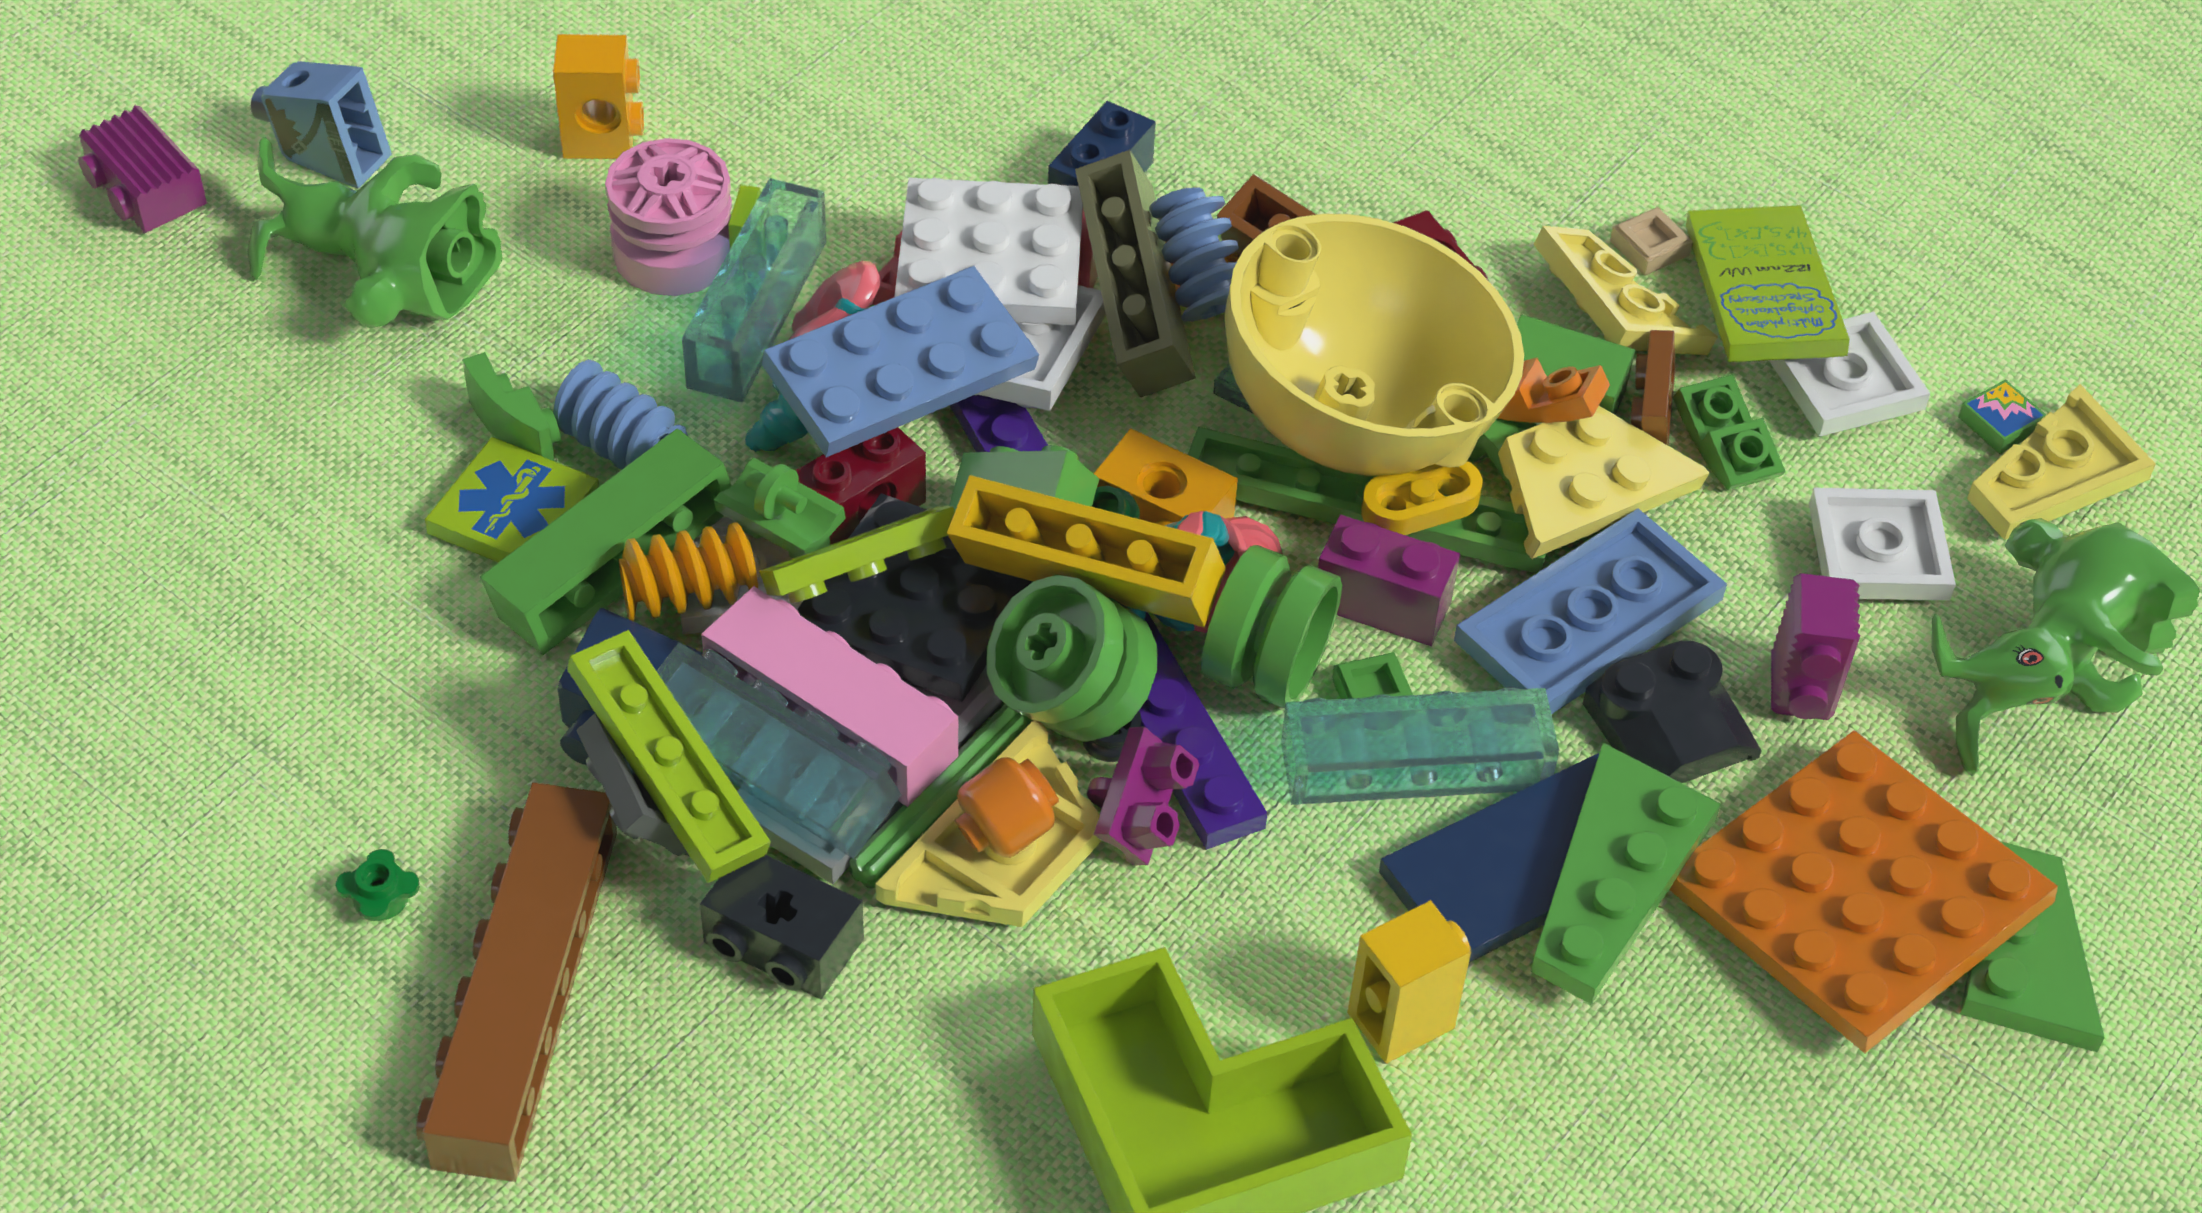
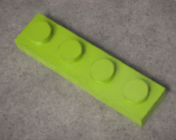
(668, 756)

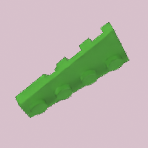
(1618, 868)

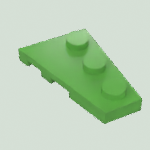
(2040, 973)

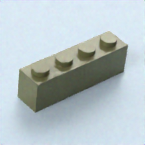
(1133, 275)

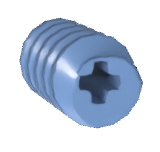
(1195, 250)
(610, 414)

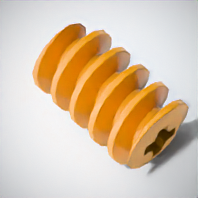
(686, 570)

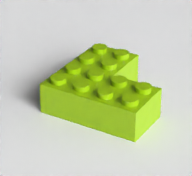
(1204, 1133)

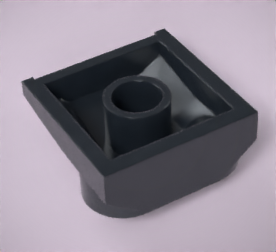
(1671, 712)

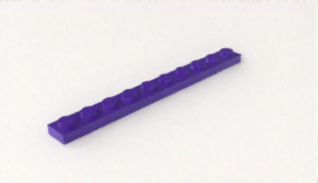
(1221, 799)

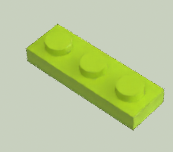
(859, 555)

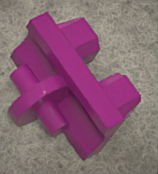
(1137, 796)

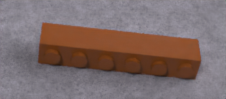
(519, 985)

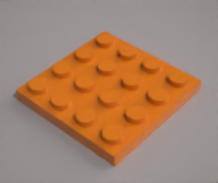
(1861, 889)

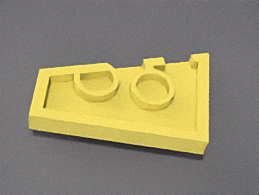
(1611, 297)
(2060, 467)

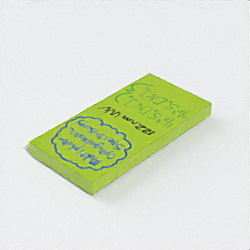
(1766, 284)

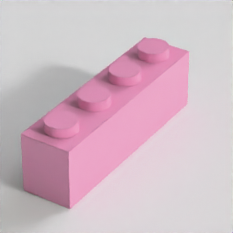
(825, 675)

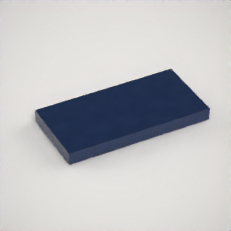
(1496, 865)

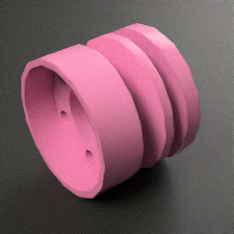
(669, 215)

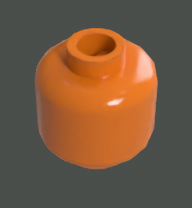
(1006, 807)

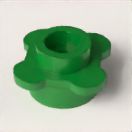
(380, 901)

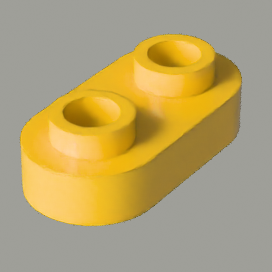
(1417, 498)

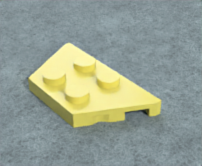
(1589, 476)
(950, 878)

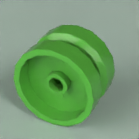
(1271, 626)
(1071, 658)

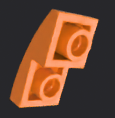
(1558, 397)

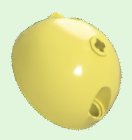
(1389, 346)

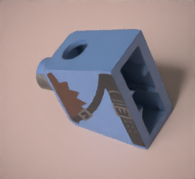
(325, 120)

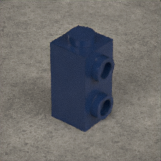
(1104, 135)

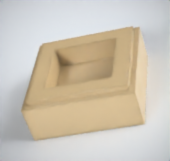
(1651, 241)

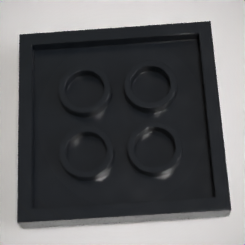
(919, 614)

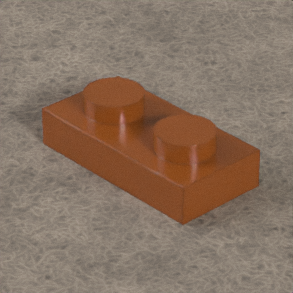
(1656, 377)

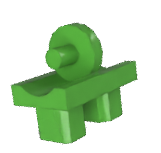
(780, 509)

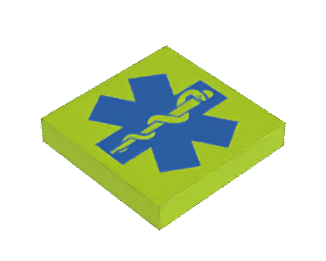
(505, 500)

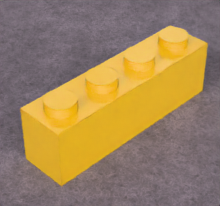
(1117, 554)

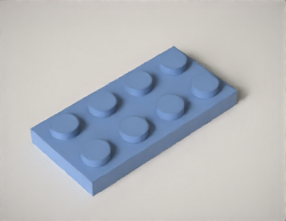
(899, 360)
(1591, 610)

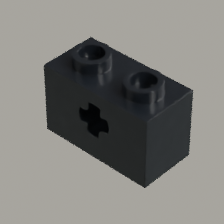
(783, 924)

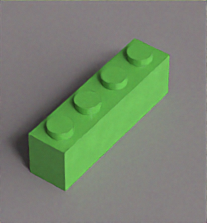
(573, 563)

